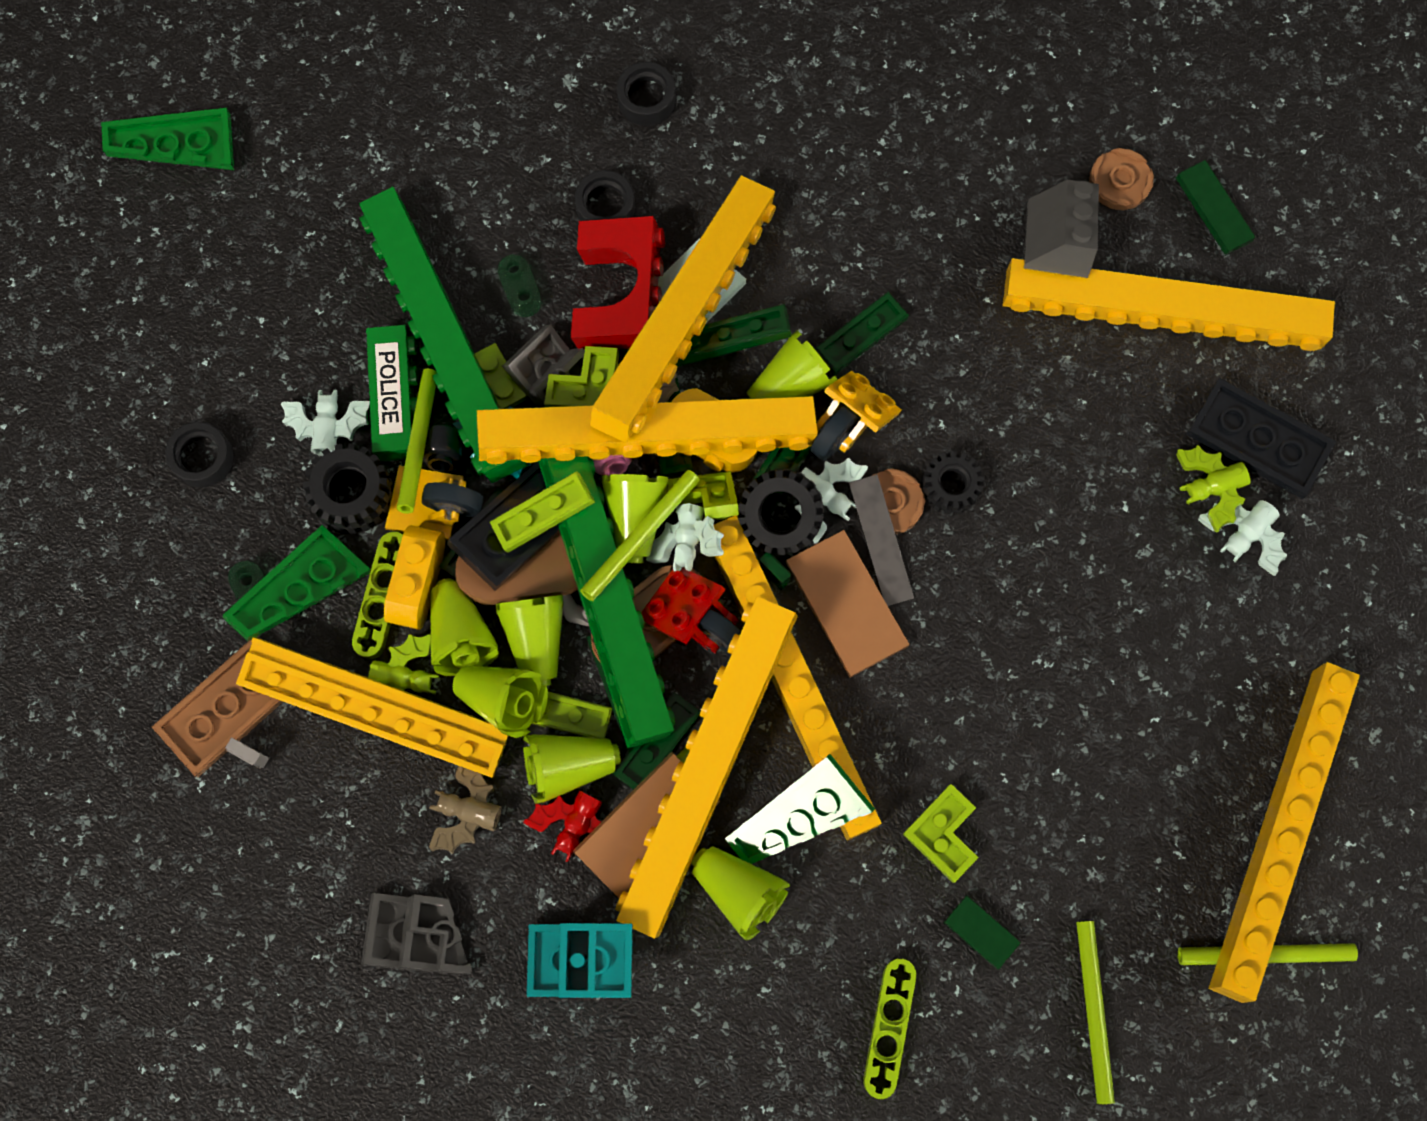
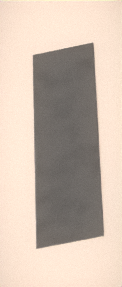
(881, 540)

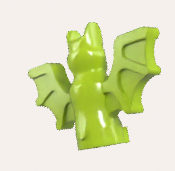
(1220, 482)
(396, 671)

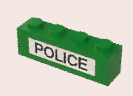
(391, 389)

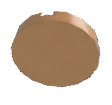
(1122, 178)
(902, 497)

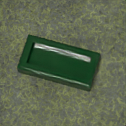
(981, 932)

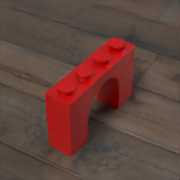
(625, 241)

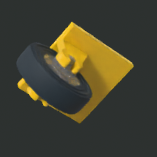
(838, 426)
(437, 504)

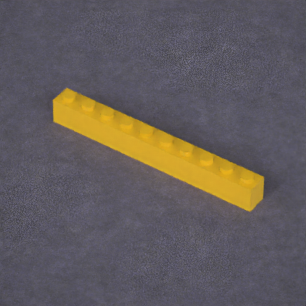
(1173, 305)
(683, 311)
(668, 429)
(791, 676)
(706, 767)
(1284, 834)

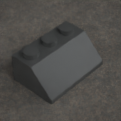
(1063, 229)

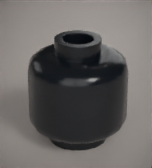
(443, 447)

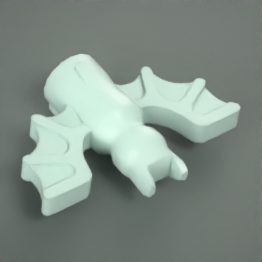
(325, 427)
(836, 502)
(1252, 527)
(685, 536)

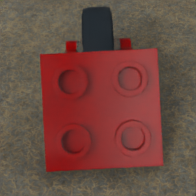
(689, 608)

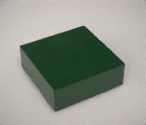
(774, 570)

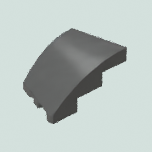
(540, 357)
(413, 935)

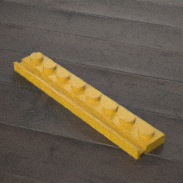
(372, 707)

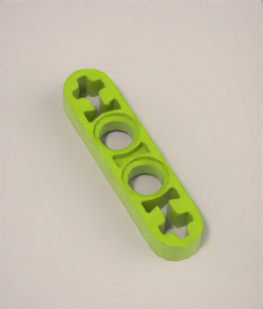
(373, 595)
(895, 1029)

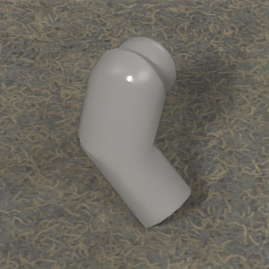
(573, 612)

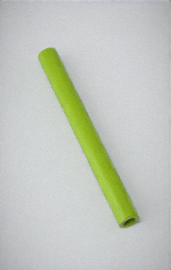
(417, 442)
(639, 535)
(1279, 954)
(1095, 1013)

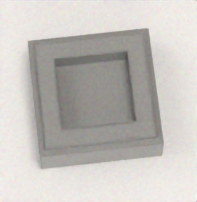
(246, 753)

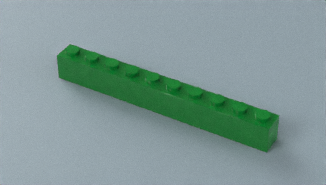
(433, 321)
(612, 615)

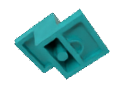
(580, 960)

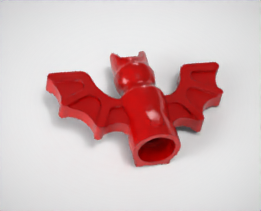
(577, 818)

